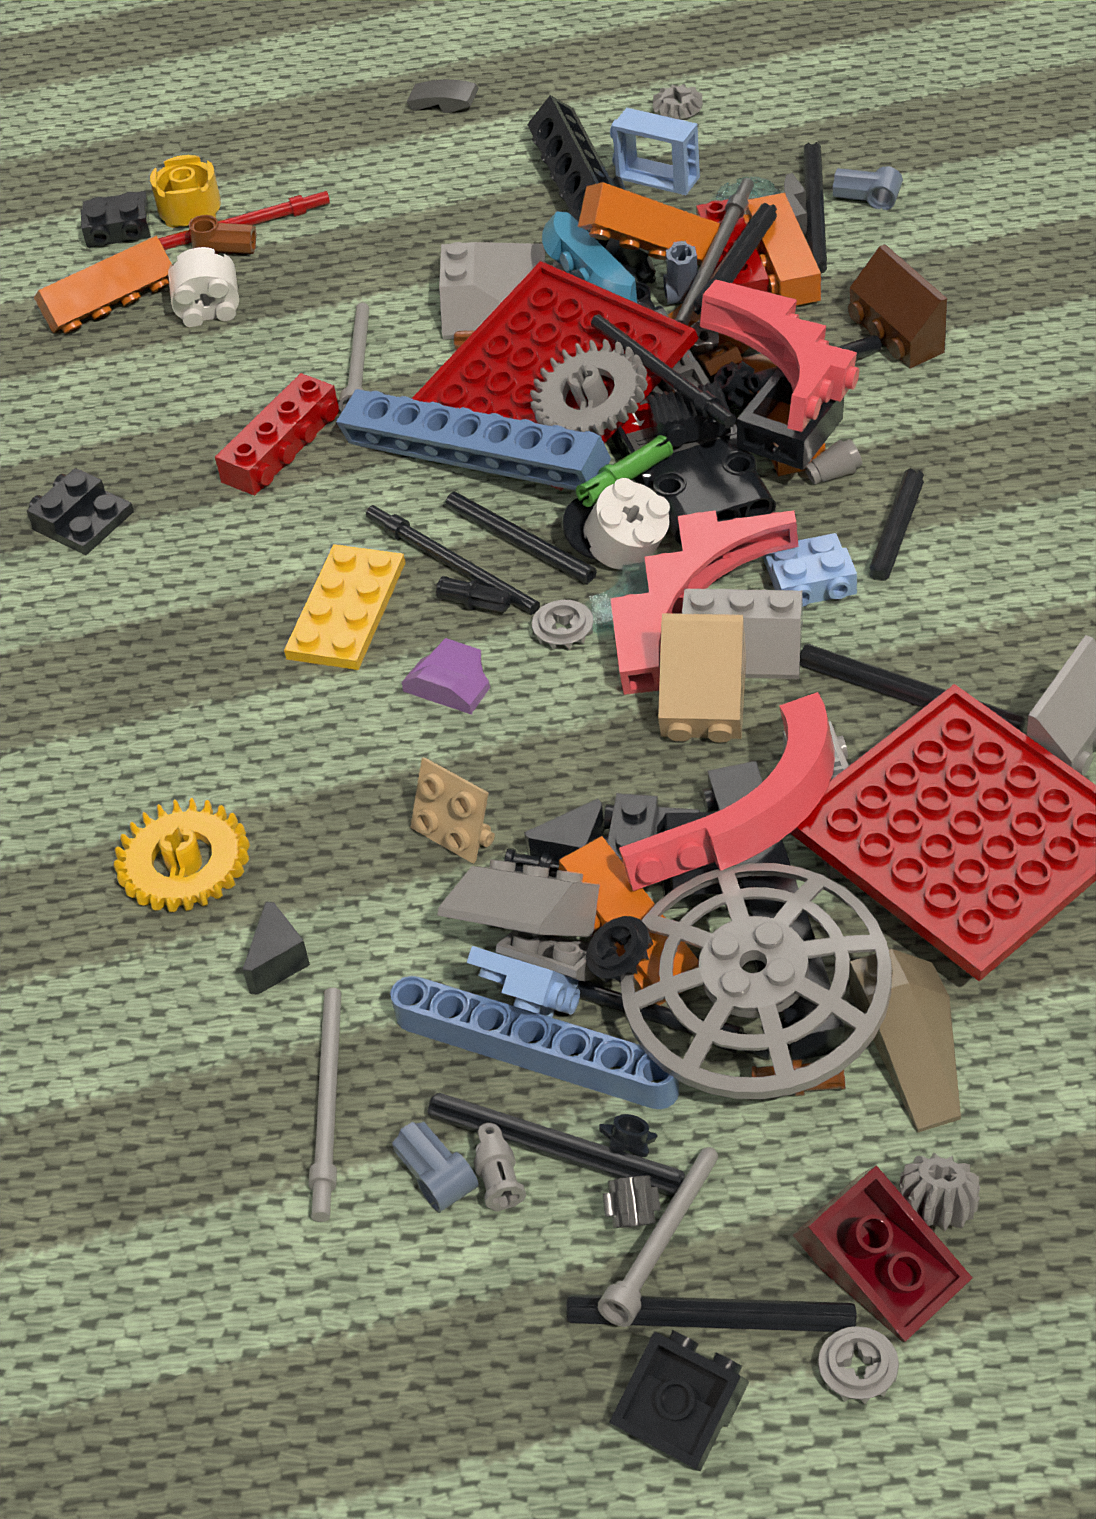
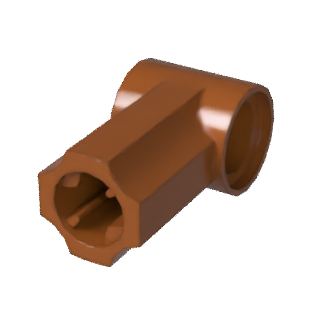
(222, 237)

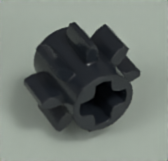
(734, 383)

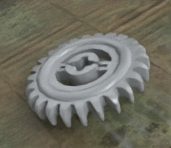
(583, 377)

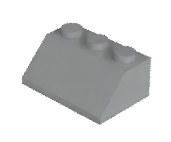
(770, 625)
(1066, 712)
(524, 900)

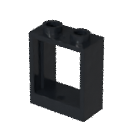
(794, 448)

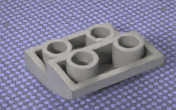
(548, 952)

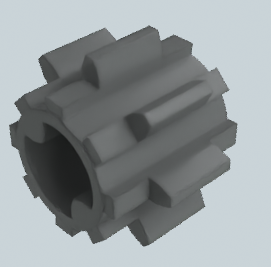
(631, 1201)

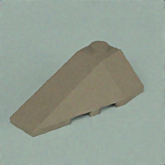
(914, 1036)

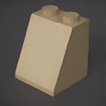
(702, 676)

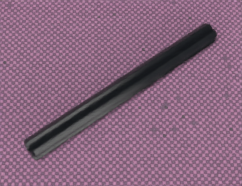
(815, 204)
(883, 680)
(555, 1143)
(723, 1313)

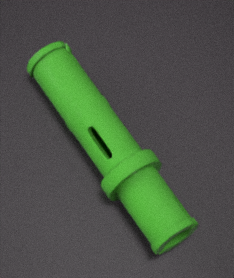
(628, 468)

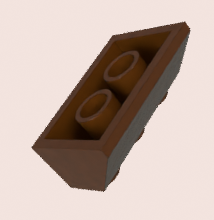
(899, 308)

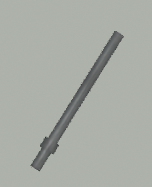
(734, 210)

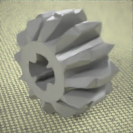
(940, 1190)

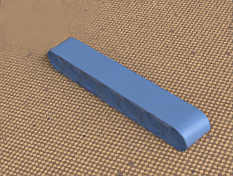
(518, 1027)

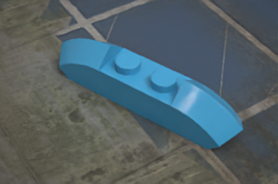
(585, 256)

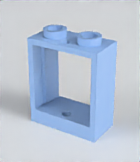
(685, 151)

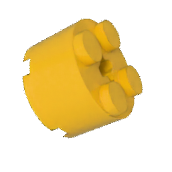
(185, 190)

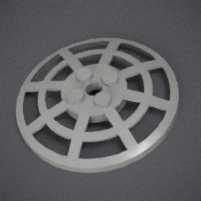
(759, 993)

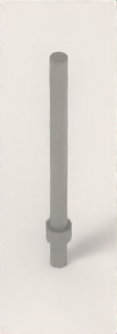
(323, 1172)

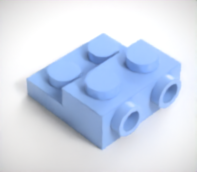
(815, 567)
(533, 986)

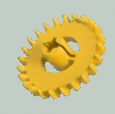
(177, 839)

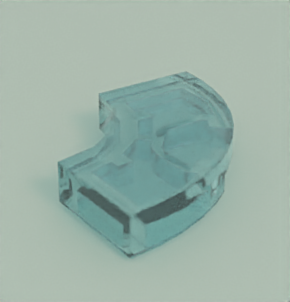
(631, 582)

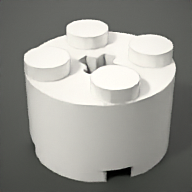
(203, 286)
(626, 524)

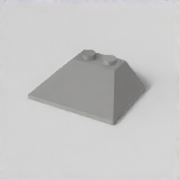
(478, 278)

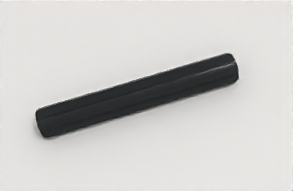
(896, 524)

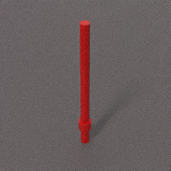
(296, 205)

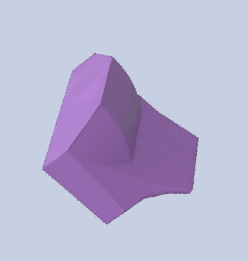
(449, 677)

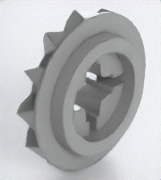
(666, 105)
(562, 612)
(873, 1349)

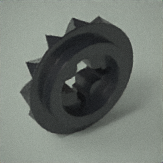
(602, 953)

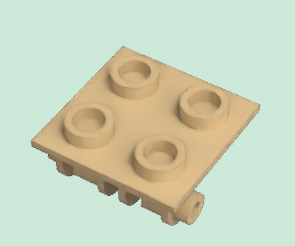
(450, 811)

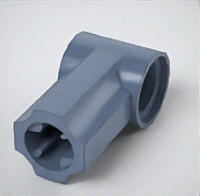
(876, 188)
(681, 271)
(439, 1173)

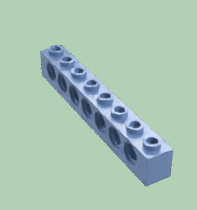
(473, 439)

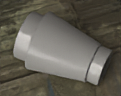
(835, 462)

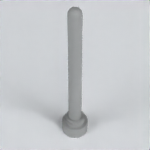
(357, 354)
(622, 1300)

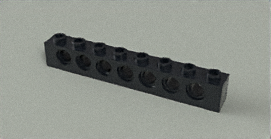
(574, 165)

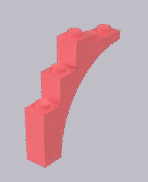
(793, 344)
(707, 554)

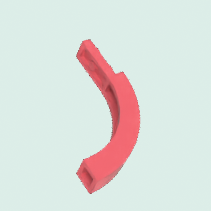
(754, 820)

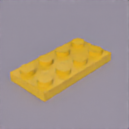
(345, 607)

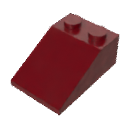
(883, 1254)

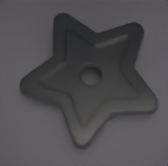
(628, 1134)

